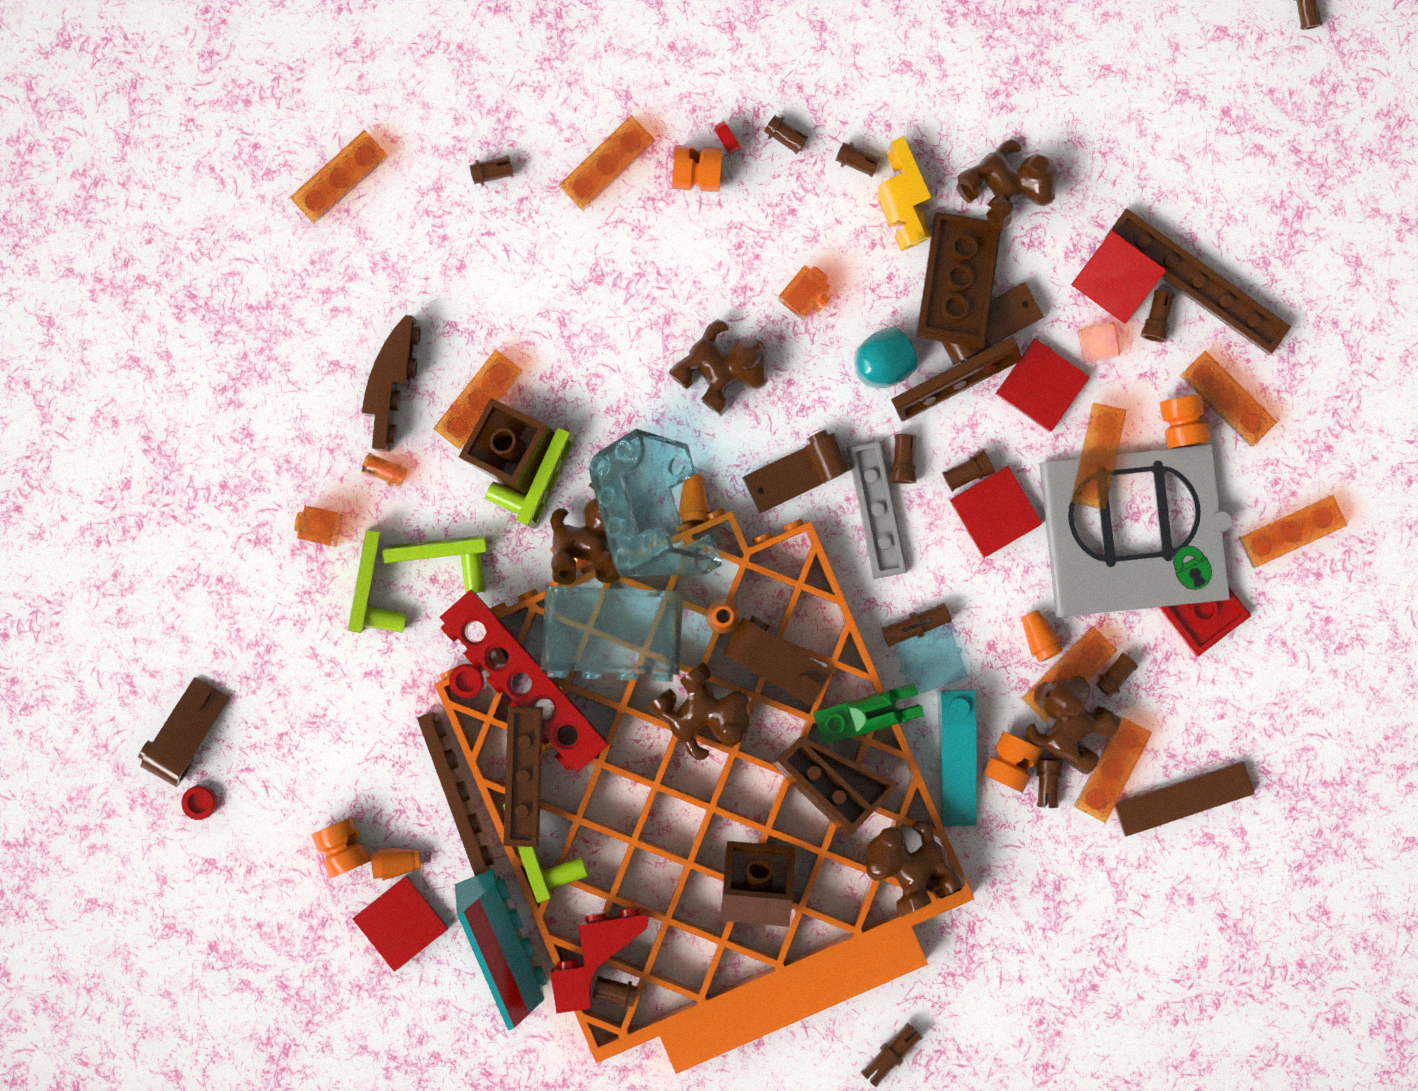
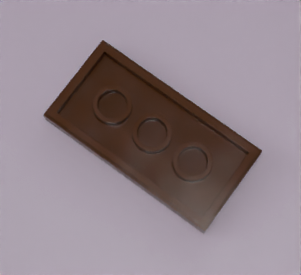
(958, 280)

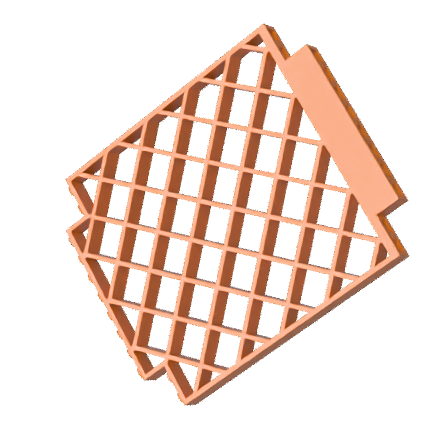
(791, 987)

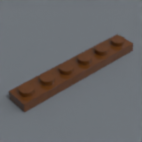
(1205, 285)
(455, 793)

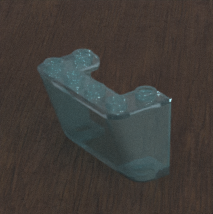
(639, 510)
(612, 632)

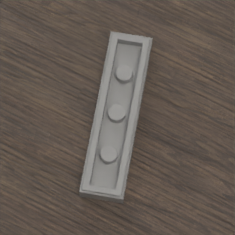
(877, 509)

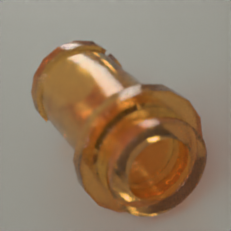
(384, 470)

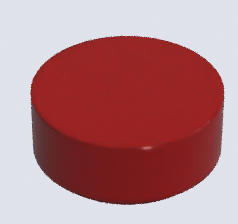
(727, 137)
(466, 681)
(199, 802)

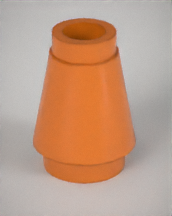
(694, 501)
(711, 615)
(1041, 637)
(394, 862)

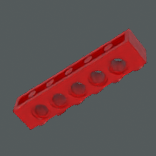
(472, 609)

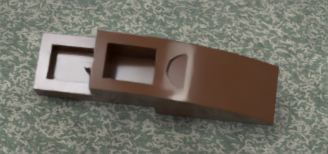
(391, 368)

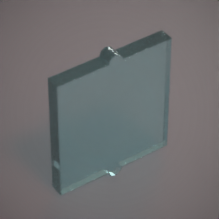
(931, 660)

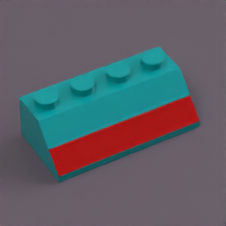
(499, 946)

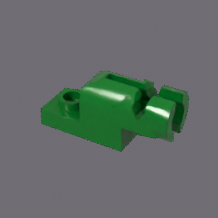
(866, 714)

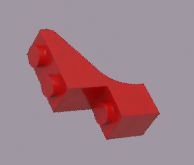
(599, 940)

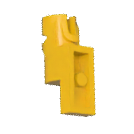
(903, 196)

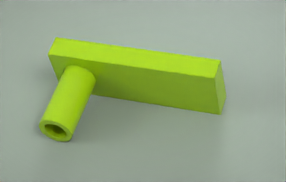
(532, 506)
(468, 547)
(361, 614)
(544, 880)

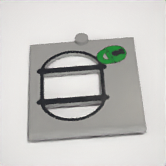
(1113, 583)

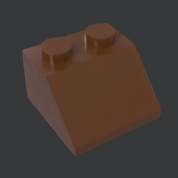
(507, 445)
(758, 883)

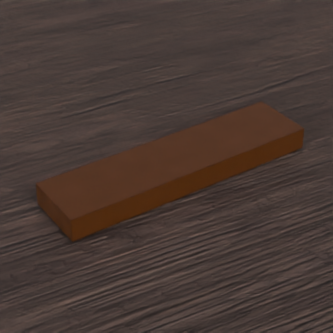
(957, 379)
(523, 776)
(1184, 798)

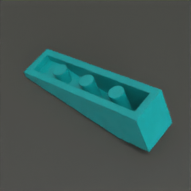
(957, 756)

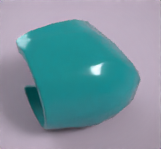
(885, 358)

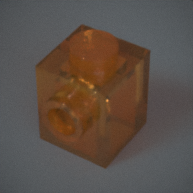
(806, 292)
(318, 525)

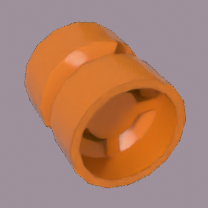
(697, 168)
(1185, 421)
(1012, 762)
(341, 847)

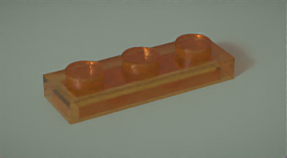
(606, 163)
(339, 176)
(490, 381)
(1228, 398)
(1098, 456)
(1293, 531)
(1081, 659)
(1112, 770)

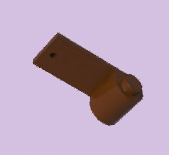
(1006, 317)
(797, 472)
(776, 660)
(183, 732)

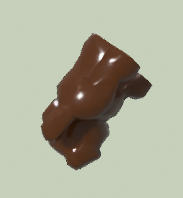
(1033, 180)
(744, 362)
(581, 543)
(1065, 702)
(725, 716)
(890, 857)

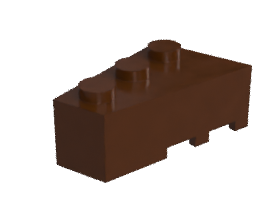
(834, 784)

